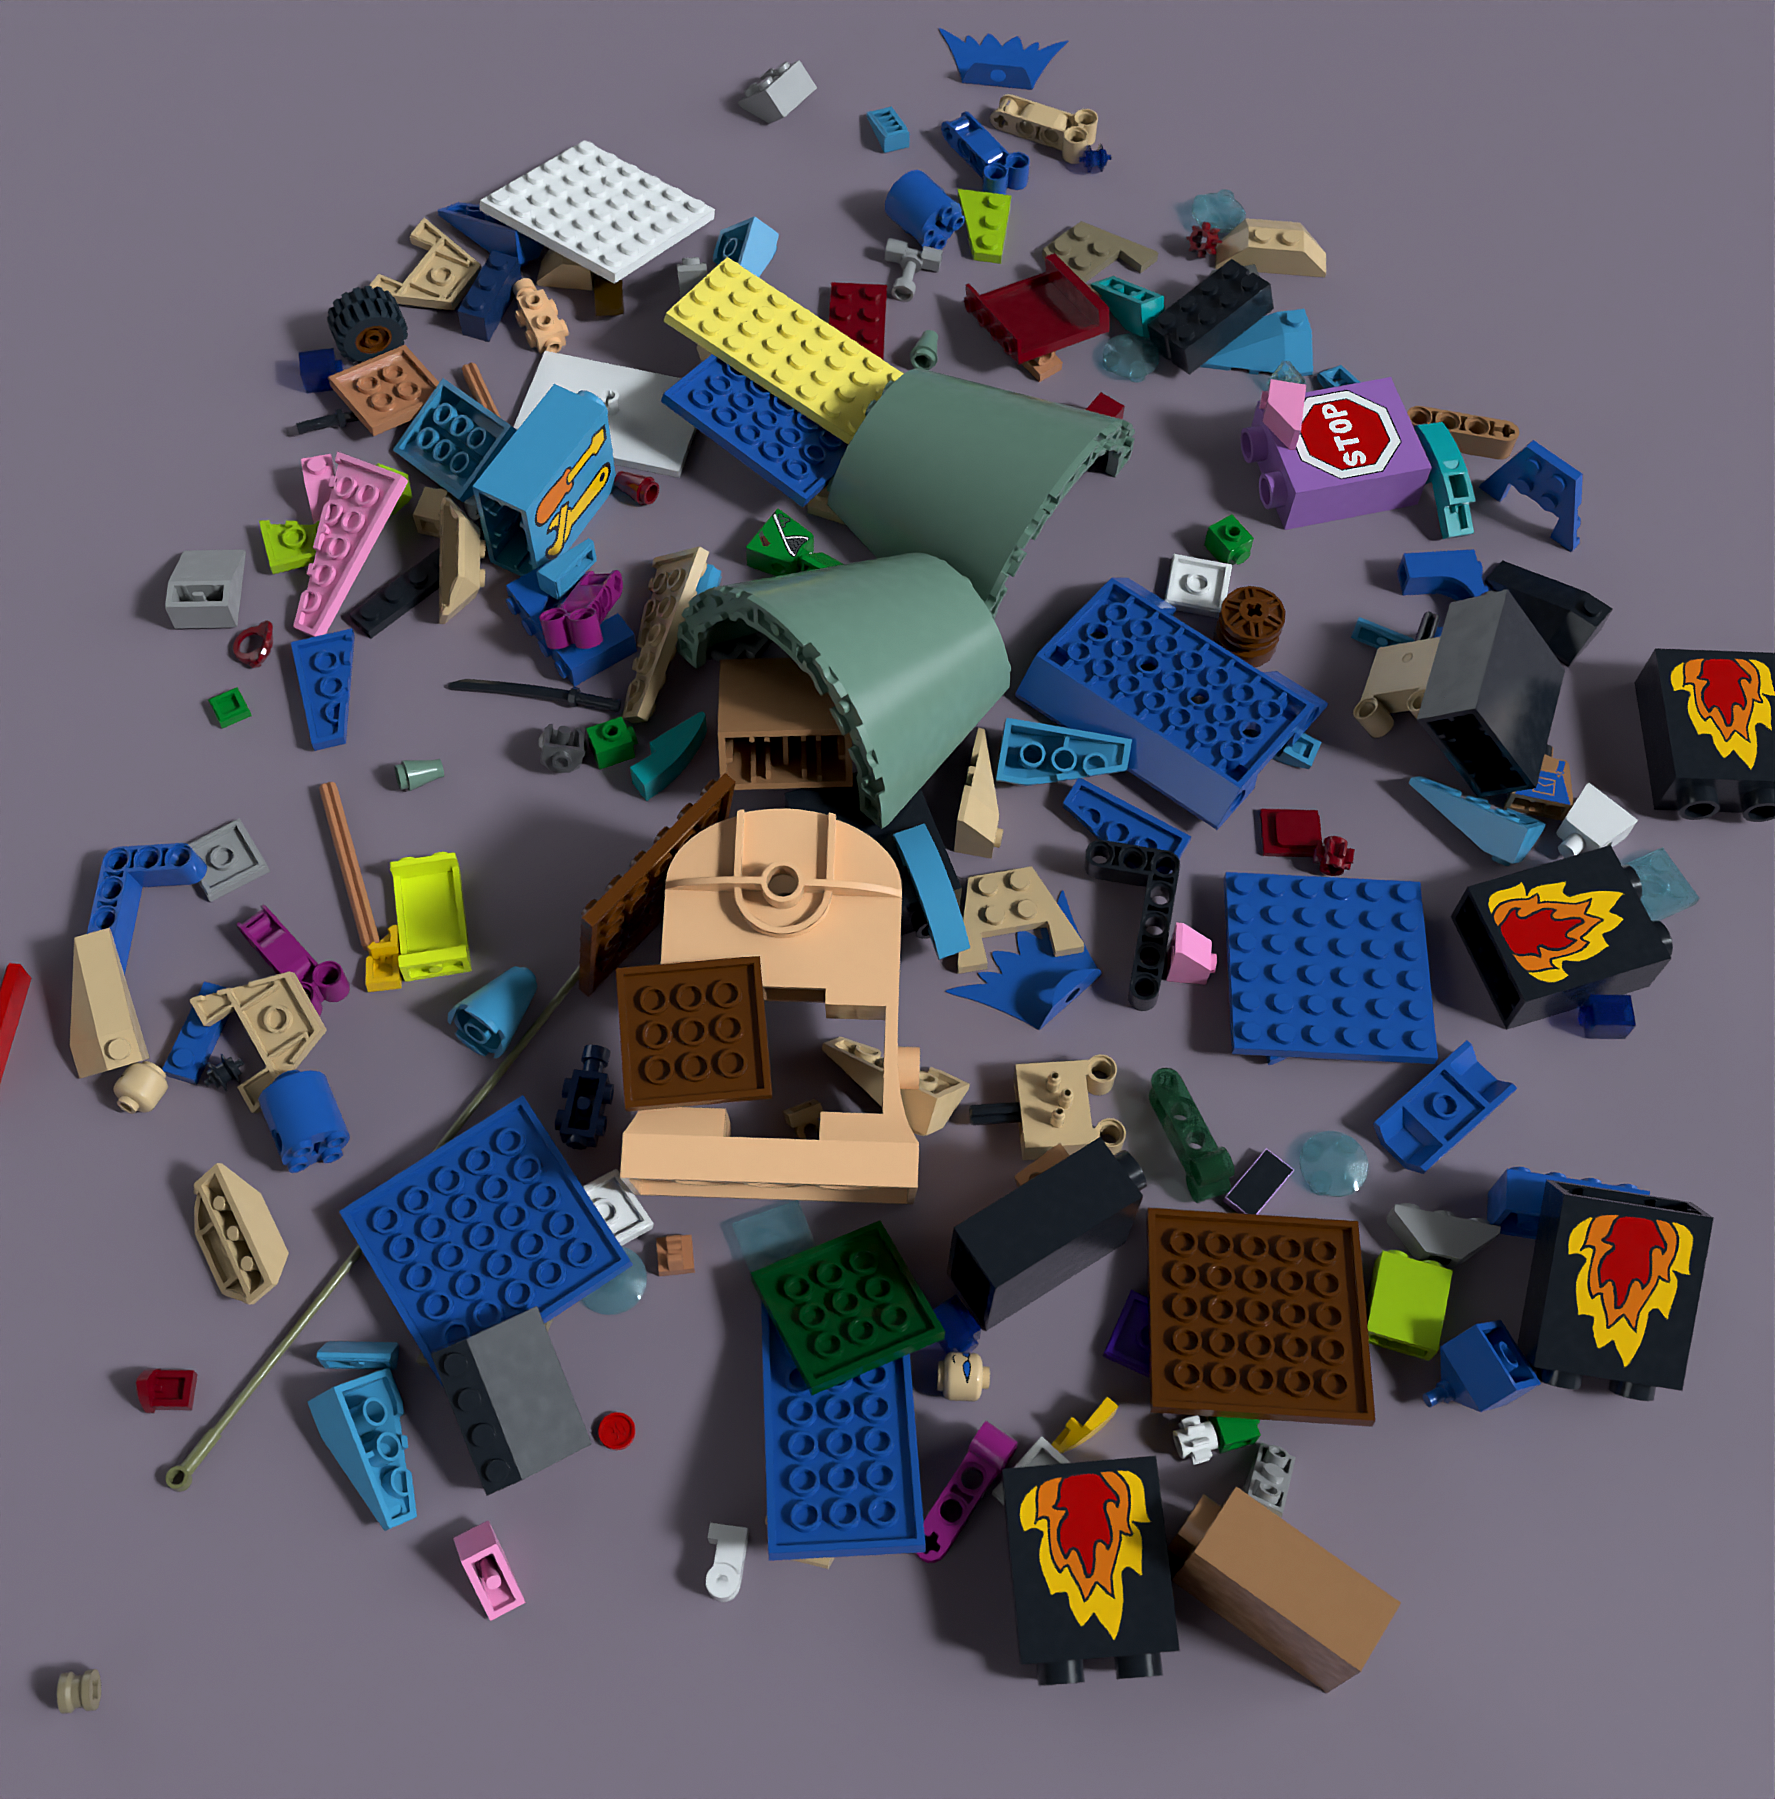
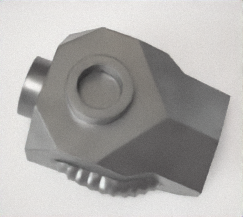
(562, 749)

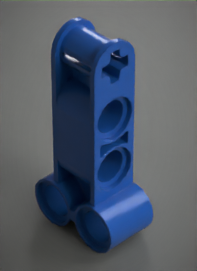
(986, 155)

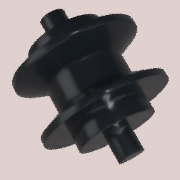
(224, 1072)

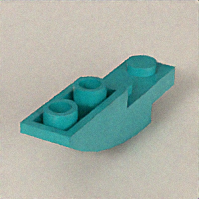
(1449, 480)

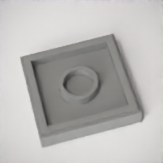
(229, 858)

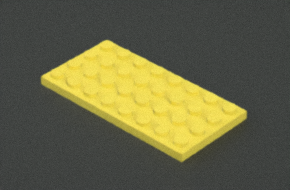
(782, 347)

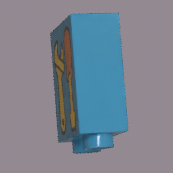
(546, 481)

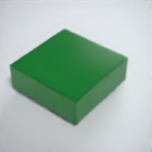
(230, 707)

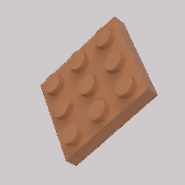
(385, 389)

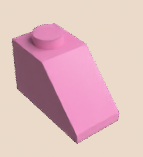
(1284, 410)
(317, 475)
(1189, 956)
(488, 1570)

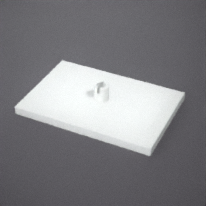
(641, 427)

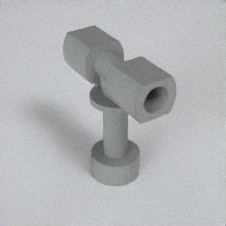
(911, 262)

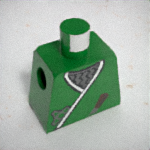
(779, 545)

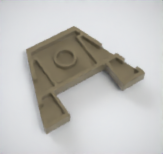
(1091, 250)

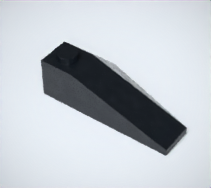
(1559, 612)

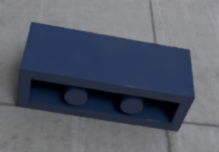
(489, 296)

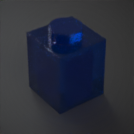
(317, 367)
(1607, 1016)
(959, 1326)

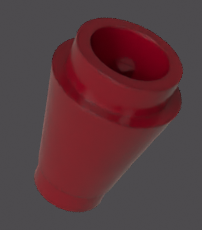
(638, 487)

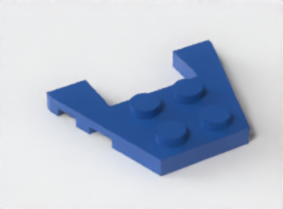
(1546, 481)

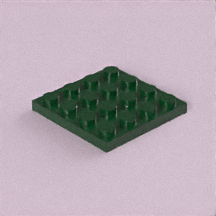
(846, 1307)

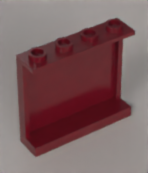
(1040, 312)

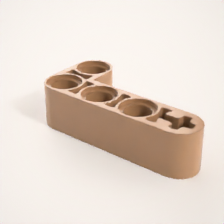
(1472, 433)

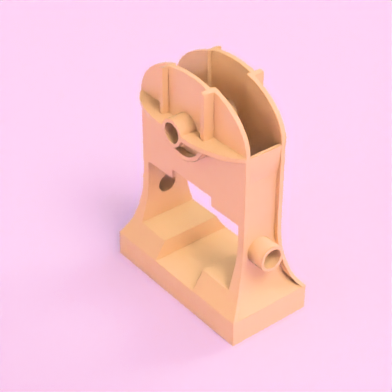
(827, 930)

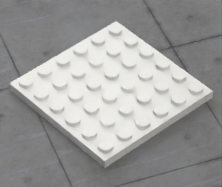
(597, 210)

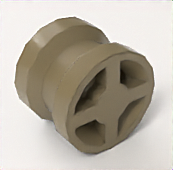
(79, 1691)

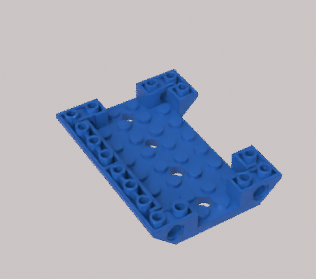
(1177, 746)

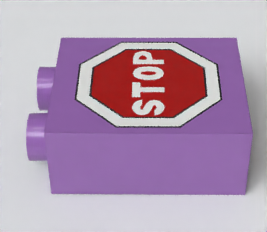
(1350, 457)

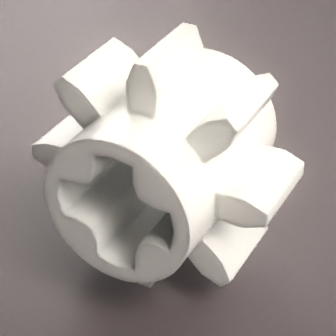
(1195, 1439)

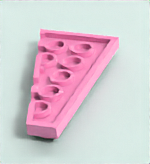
(346, 534)

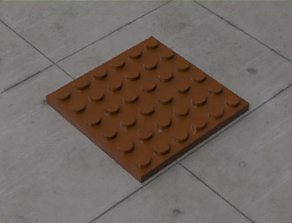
(636, 900)
(1257, 1318)

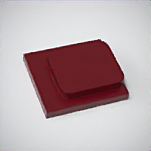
(1290, 832)

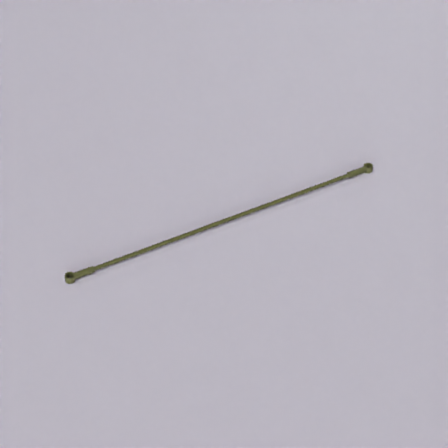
(213, 1435)

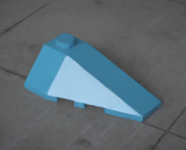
(366, 1438)

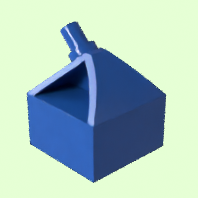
(1482, 1369)

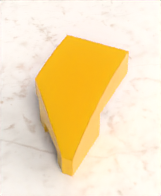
(383, 963)
(1076, 1434)

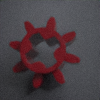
(1195, 240)
(1333, 856)

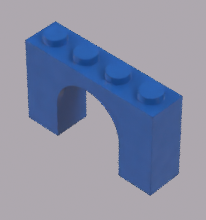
(1443, 573)
(570, 662)

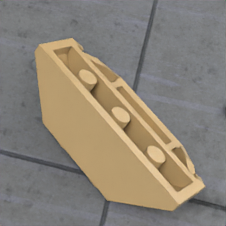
(1273, 248)
(459, 560)
(237, 1235)

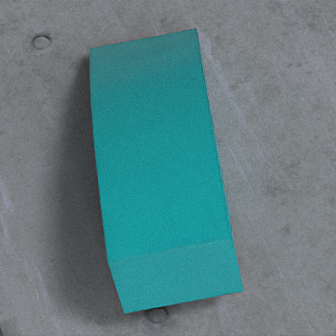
(669, 756)

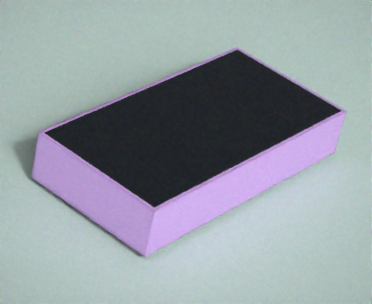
(1258, 1184)

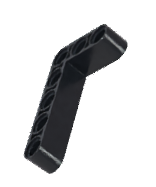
(1152, 913)

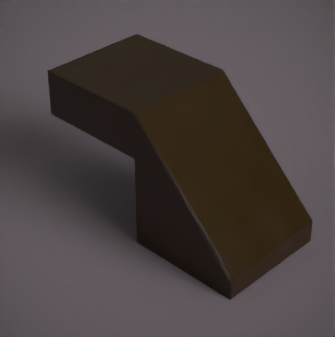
(608, 296)

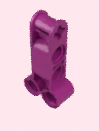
(582, 612)
(286, 954)
(988, 1455)

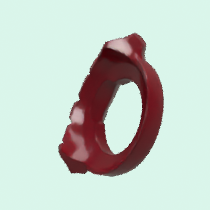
(259, 655)

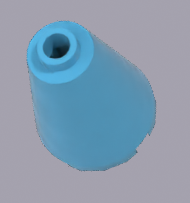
(494, 1011)

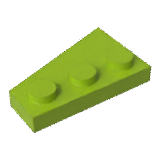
(986, 223)
(289, 544)

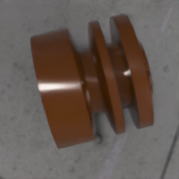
(1250, 624)

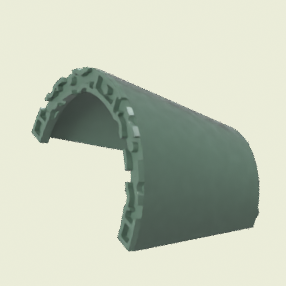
(966, 472)
(892, 644)

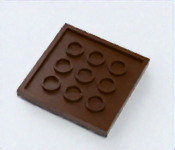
(693, 1033)

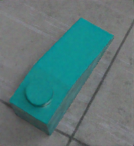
(1130, 303)

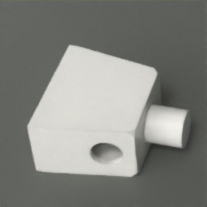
(1593, 823)

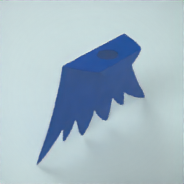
(999, 65)
(1036, 982)

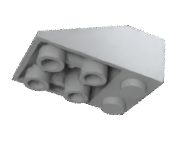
(206, 589)

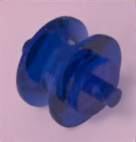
(1095, 158)

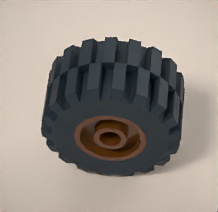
(366, 323)

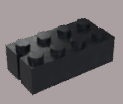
(1211, 316)

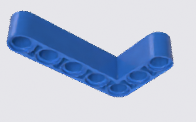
(121, 882)

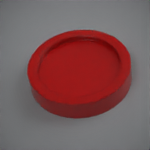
(617, 1431)

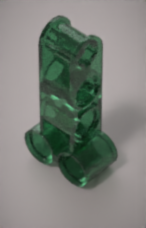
(1206, 1167)

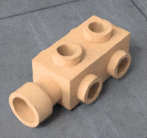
(534, 313)

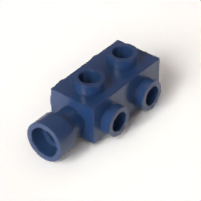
(580, 1109)

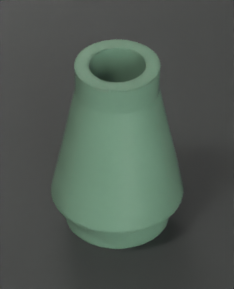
(925, 352)
(416, 773)

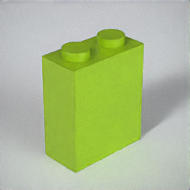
(1407, 1304)

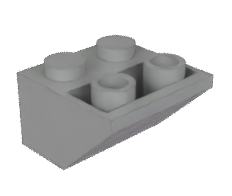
(778, 92)

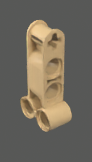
(1047, 125)

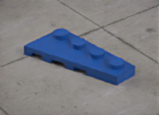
(325, 684)
(1121, 822)

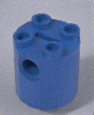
(923, 209)
(304, 1119)

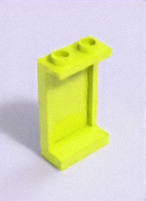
(430, 916)

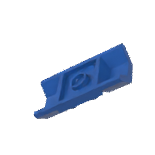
(1441, 1110)

